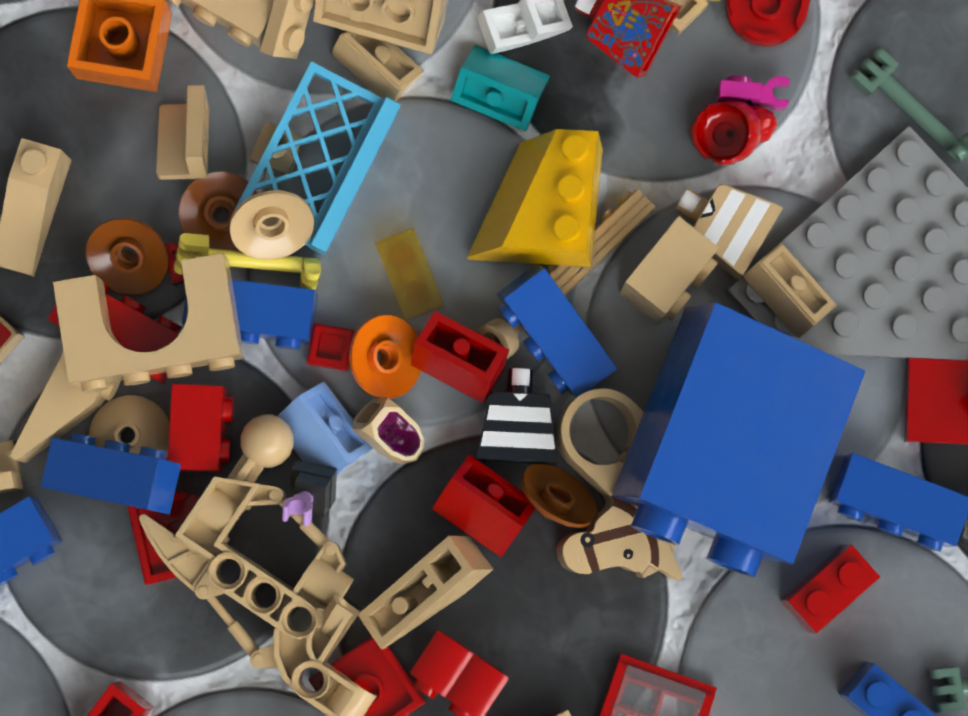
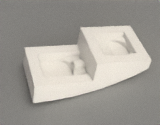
(523, 23)

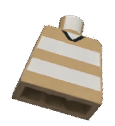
(733, 223)

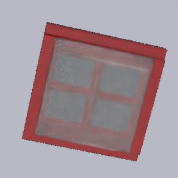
(654, 691)

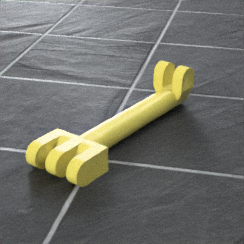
(198, 245)

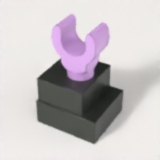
(311, 491)

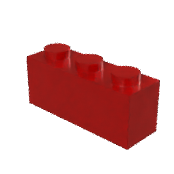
(134, 329)

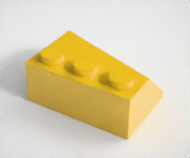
(545, 203)

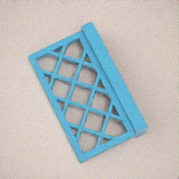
(354, 164)

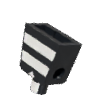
(518, 424)

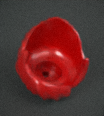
(749, 124)

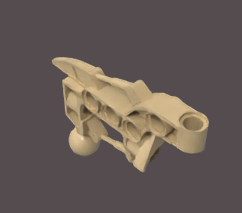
(202, 548)

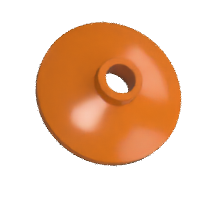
(395, 342)

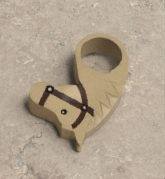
(610, 537)

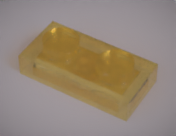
(409, 274)

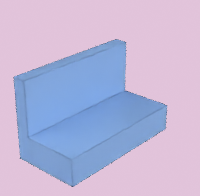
(323, 429)

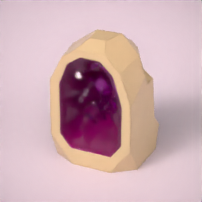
(389, 430)

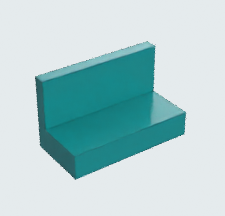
(499, 87)

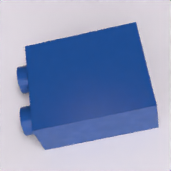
(737, 438)

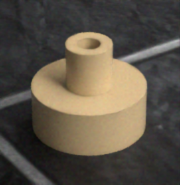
(501, 333)

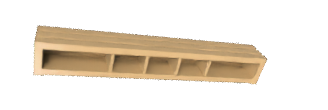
(608, 235)

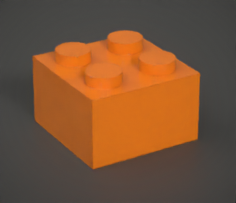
(120, 42)

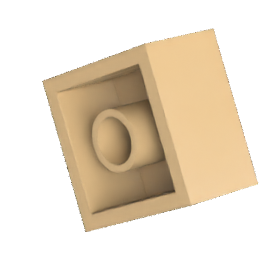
(667, 271)

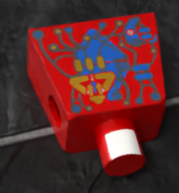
(629, 29)

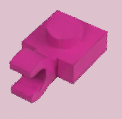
(753, 93)

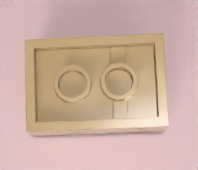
(399, 22)

